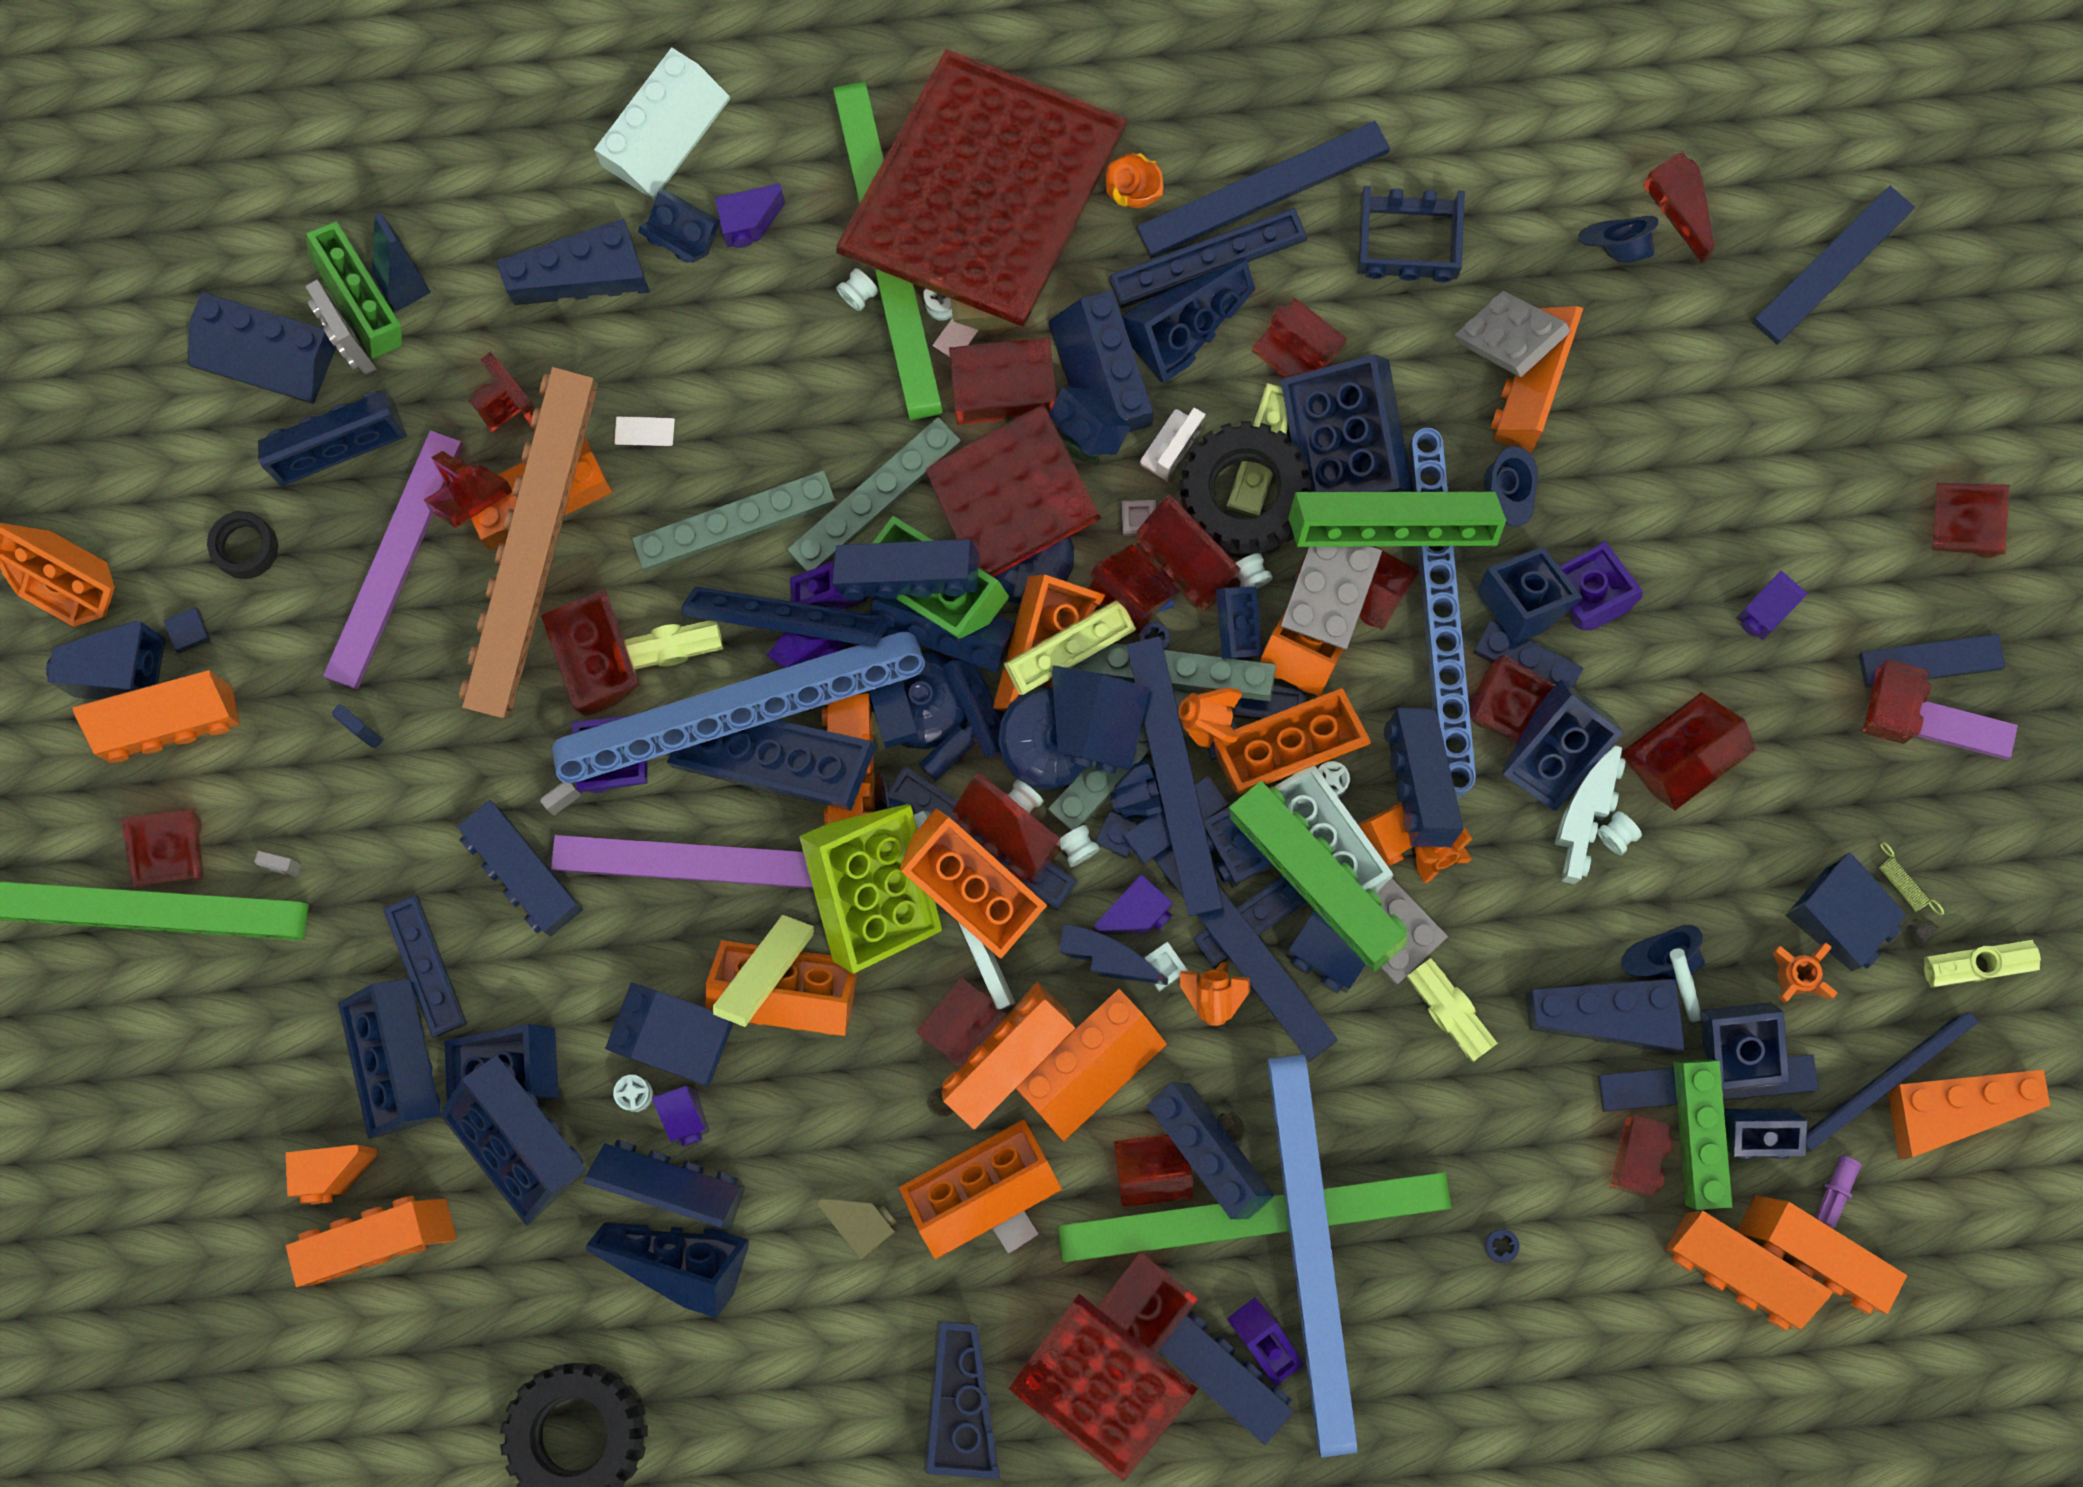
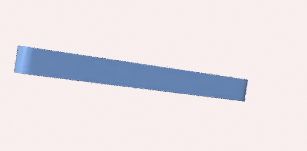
(1449, 627)
(736, 707)
(1312, 1256)

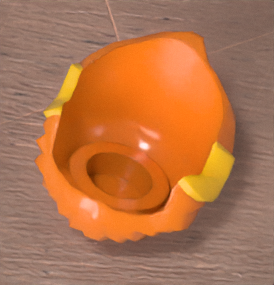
(1134, 181)

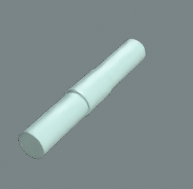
(1685, 985)

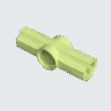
(674, 644)
(2000, 959)
(1451, 1010)

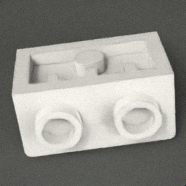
(1173, 443)

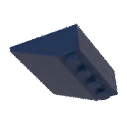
(1349, 427)
(512, 1139)

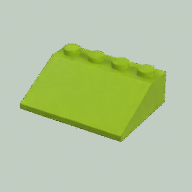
(861, 893)

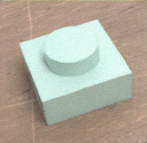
(1167, 962)

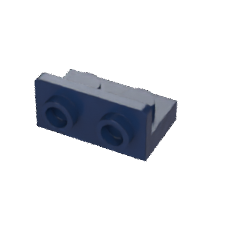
(680, 227)
(1239, 622)
(1234, 852)

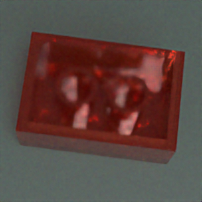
(1001, 379)

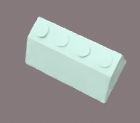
(661, 124)
(1328, 818)

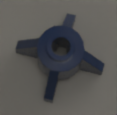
(1137, 792)

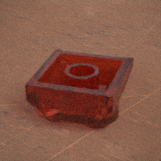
(1971, 518)
(1508, 698)
(163, 846)

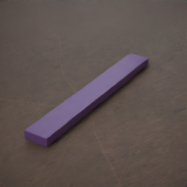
(389, 567)
(680, 861)

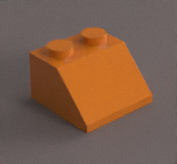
(1301, 659)
(326, 1172)

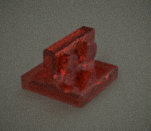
(1298, 341)
(501, 398)
(466, 490)
(1134, 584)
(961, 1022)
(1152, 1171)

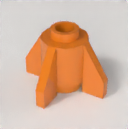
(1209, 715)
(1432, 859)
(1809, 971)
(1215, 995)

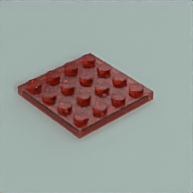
(1013, 492)
(1102, 1387)

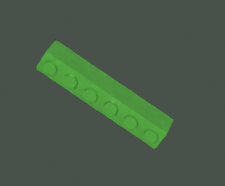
(1396, 519)
(1318, 876)

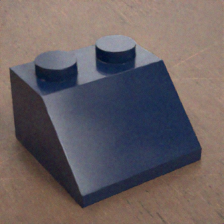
(1528, 593)
(1326, 955)
(1747, 1043)

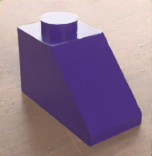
(748, 214)
(817, 589)
(1771, 606)
(797, 648)
(1136, 911)
(682, 1115)
(1265, 1341)

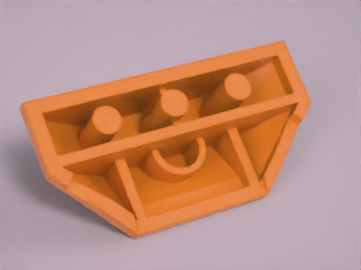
(55, 574)

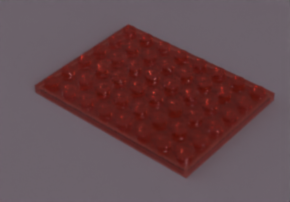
(982, 187)

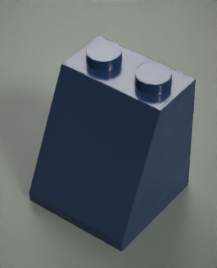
(108, 662)
(1097, 717)
(1848, 913)

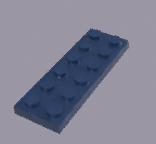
(785, 761)

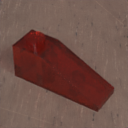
(1682, 198)

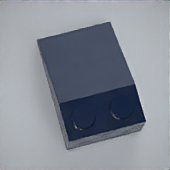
(1561, 745)
(669, 1034)
(524, 1047)

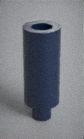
(948, 752)

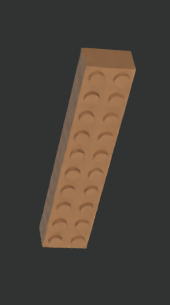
(530, 543)

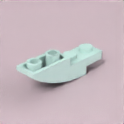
(1590, 801)

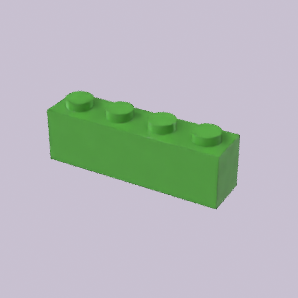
(354, 290)
(1702, 1134)

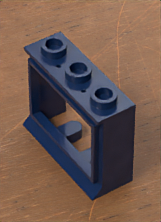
(1427, 205)

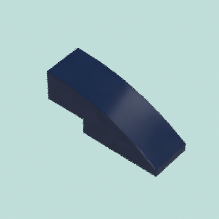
(1108, 956)

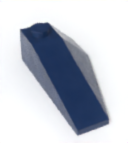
(393, 267)
(1178, 322)
(683, 1267)

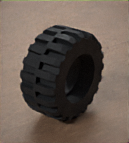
(1235, 446)
(561, 1383)

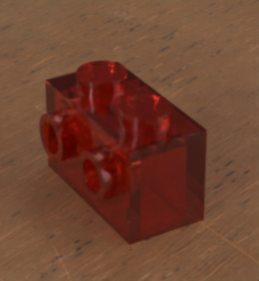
(1897, 702)
(1641, 1156)

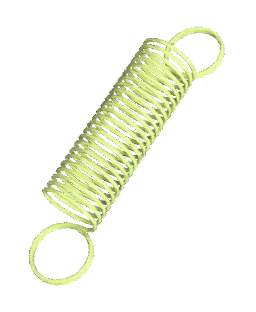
(1899, 889)

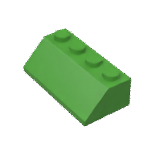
(952, 613)

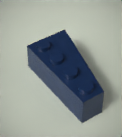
(576, 267)
(1619, 1013)
(959, 1415)

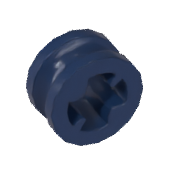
(1160, 628)
(1504, 1256)

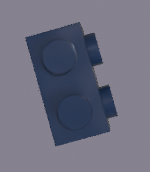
(1089, 421)
(1765, 1133)

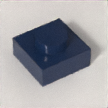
(1112, 834)

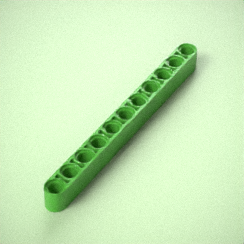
(896, 294)
(153, 911)
(1212, 1223)

